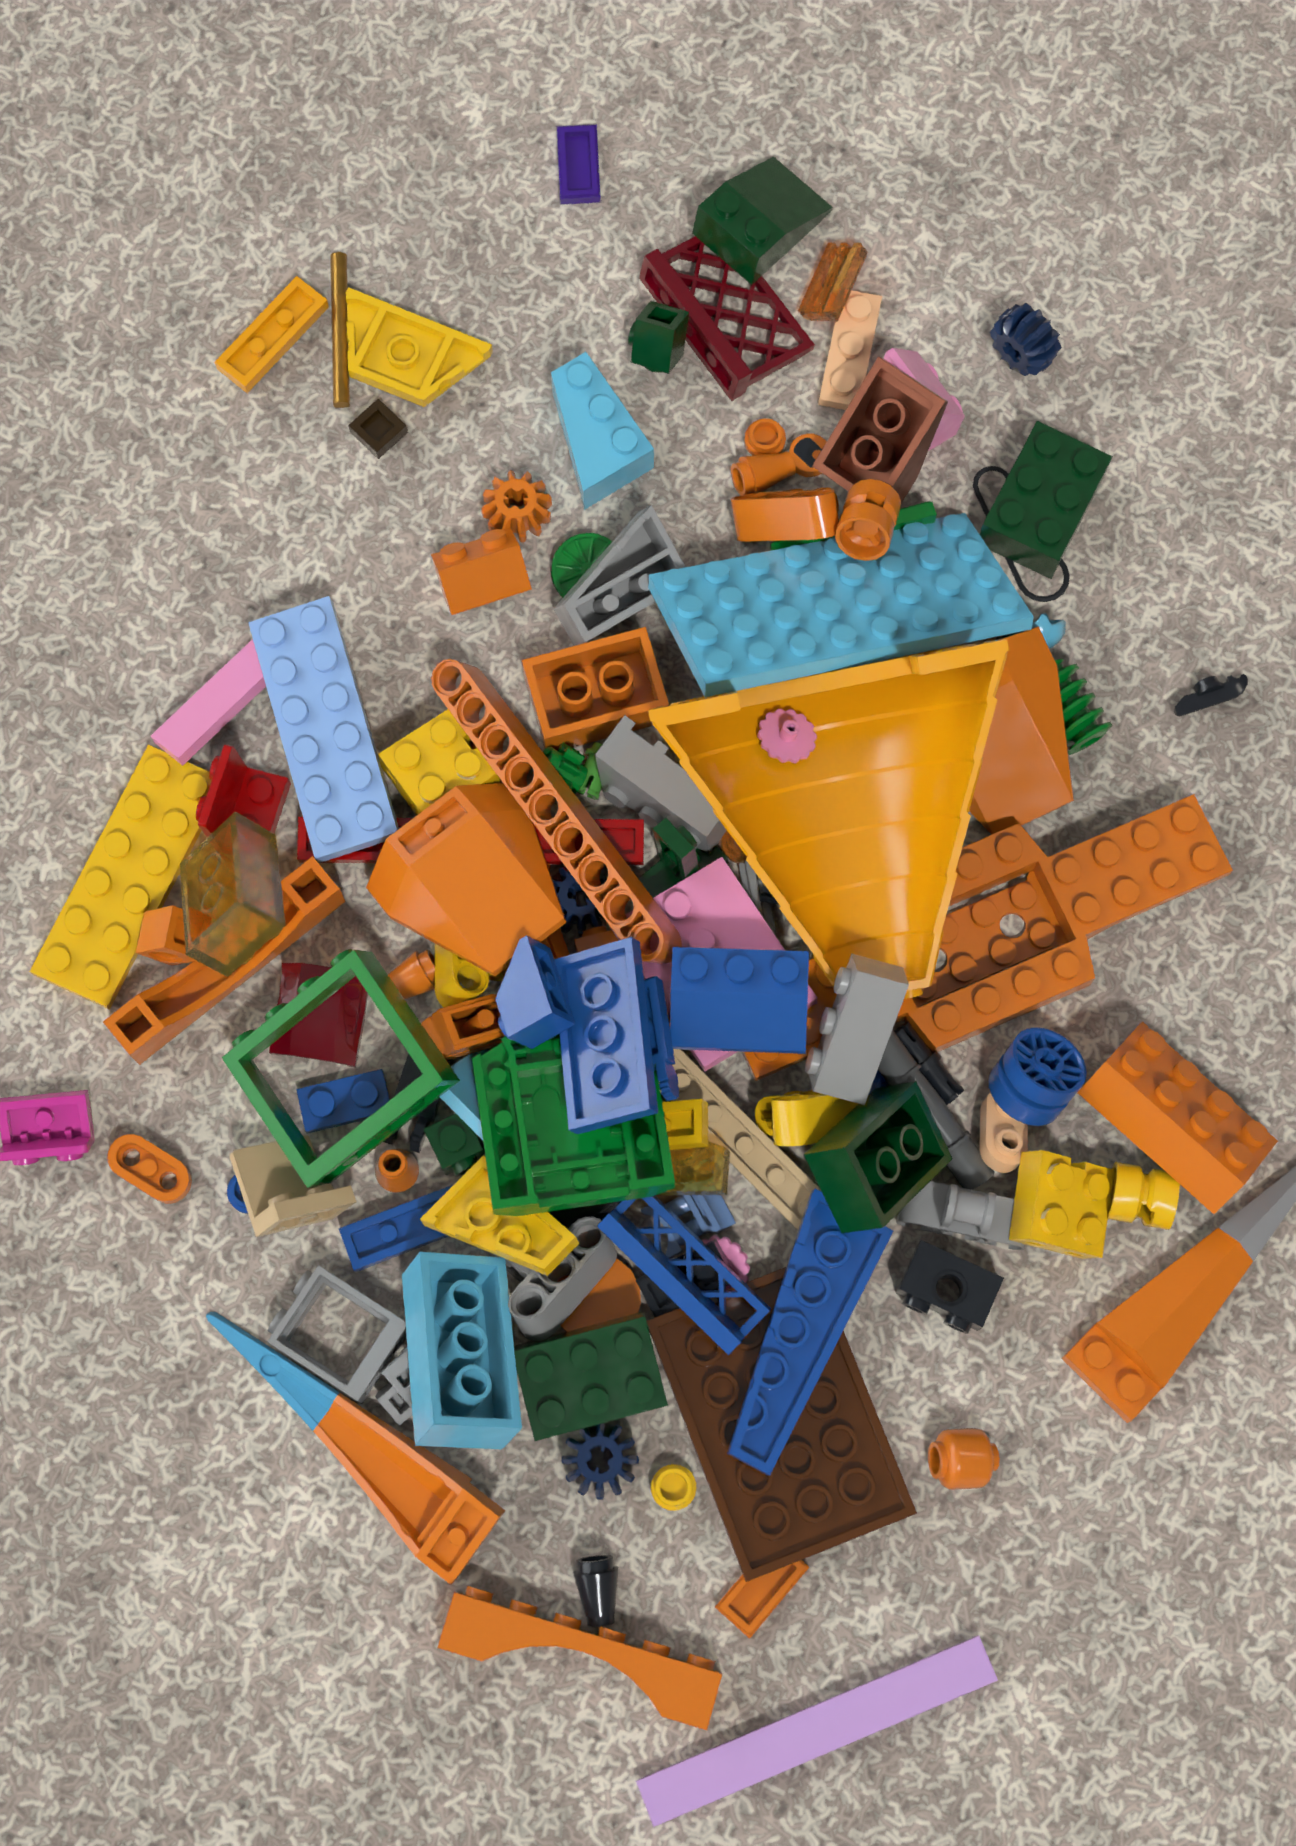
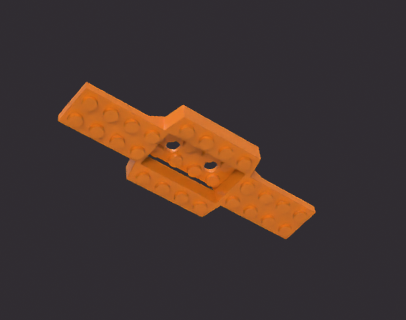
(1061, 906)

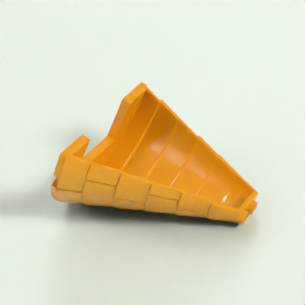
(875, 818)

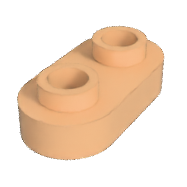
(999, 1127)

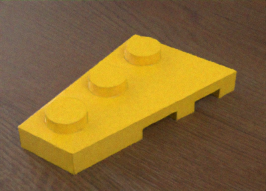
(528, 1240)

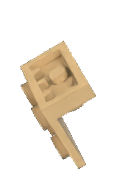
(278, 1196)

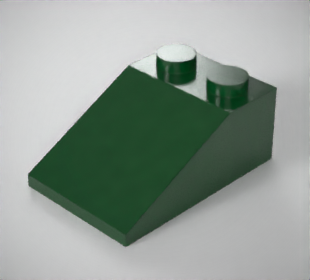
(758, 217)

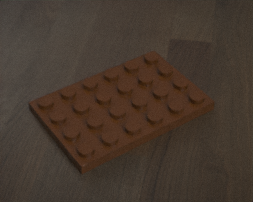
(834, 1470)

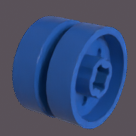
(1037, 1076)

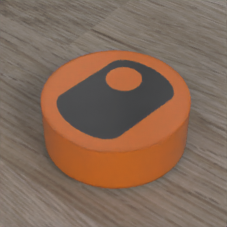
(805, 452)

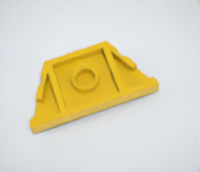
(406, 351)

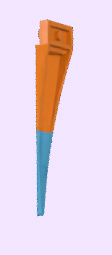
(416, 1491)

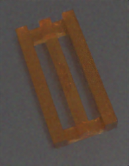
(826, 281)

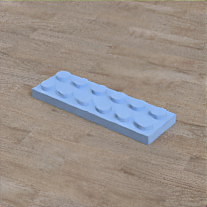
(324, 729)

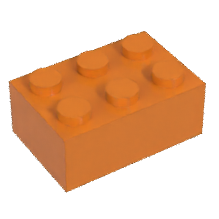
(591, 686)

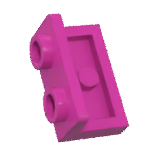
(46, 1127)

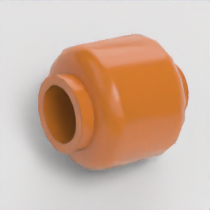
(963, 1458)

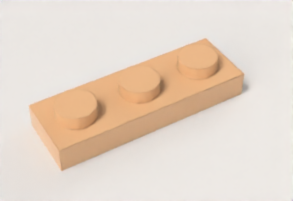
(850, 350)

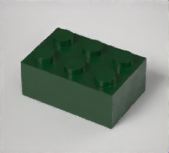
(1044, 499)
(878, 1157)
(589, 1376)

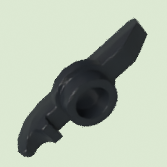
(1210, 693)

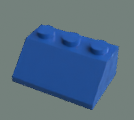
(739, 1000)

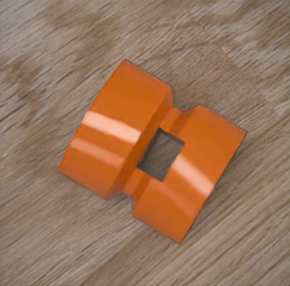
(868, 520)

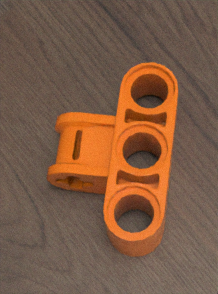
(786, 515)

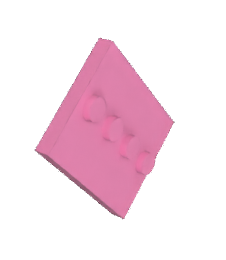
(711, 912)

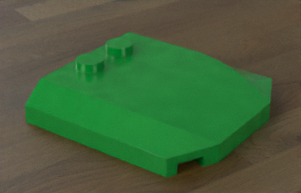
(535, 1157)

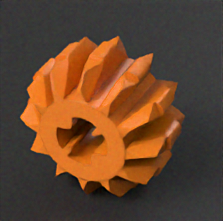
(518, 492)

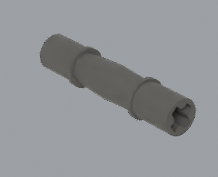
(967, 1164)

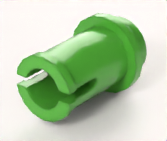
(593, 774)

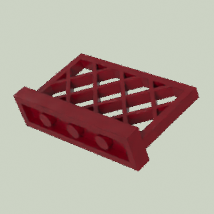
(703, 333)

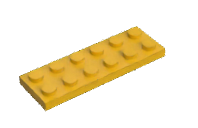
(123, 878)

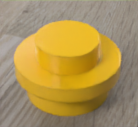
(673, 1487)

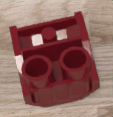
(330, 1030)

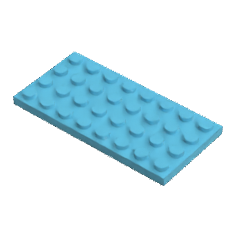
(824, 611)

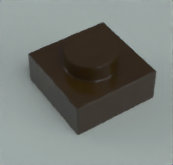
(378, 428)

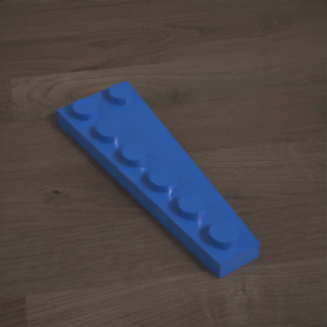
(809, 1315)

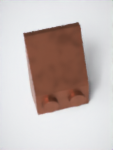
(883, 431)

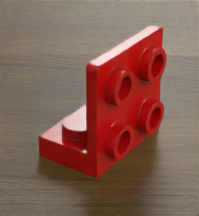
(241, 790)

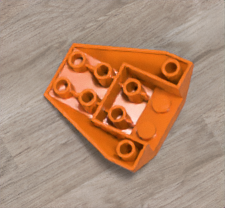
(1026, 747)
(469, 876)

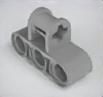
(963, 1211)
(560, 1299)

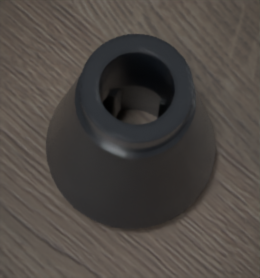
(597, 1588)

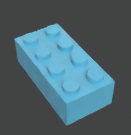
(460, 1351)

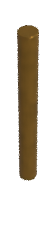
(341, 384)

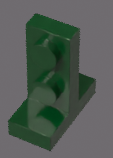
(677, 858)

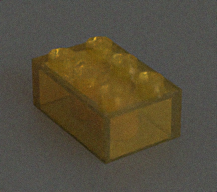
(231, 895)

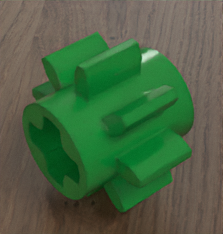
(568, 764)

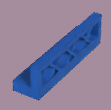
(674, 1282)

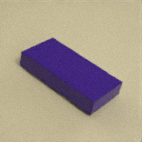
(578, 164)

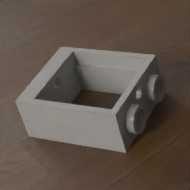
(380, 1354)

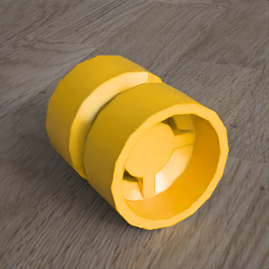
(1143, 1196)

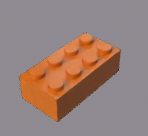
(1178, 1117)

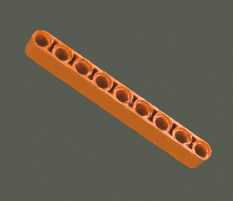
(537, 801)

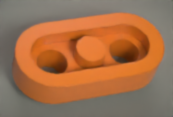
(150, 1170)

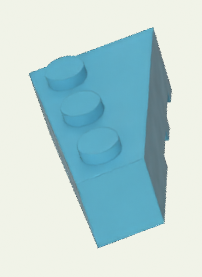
(599, 431)

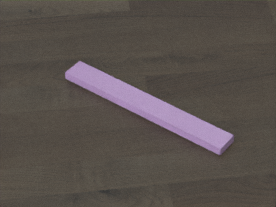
(816, 1730)

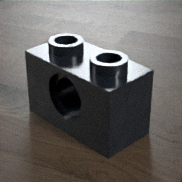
(975, 1284)

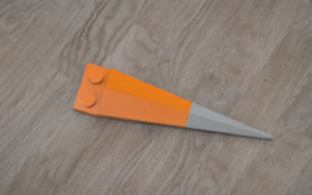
(1150, 1333)

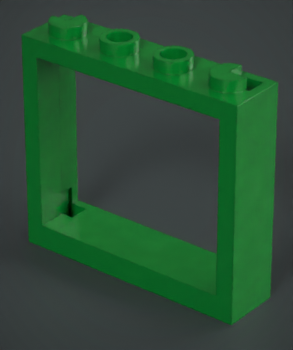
(435, 1079)

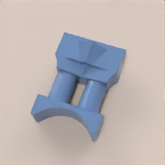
(710, 1217)

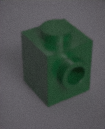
(658, 337)
(454, 1145)

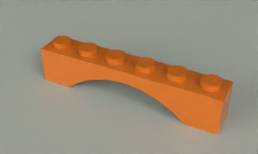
(177, 1002)
(675, 1687)

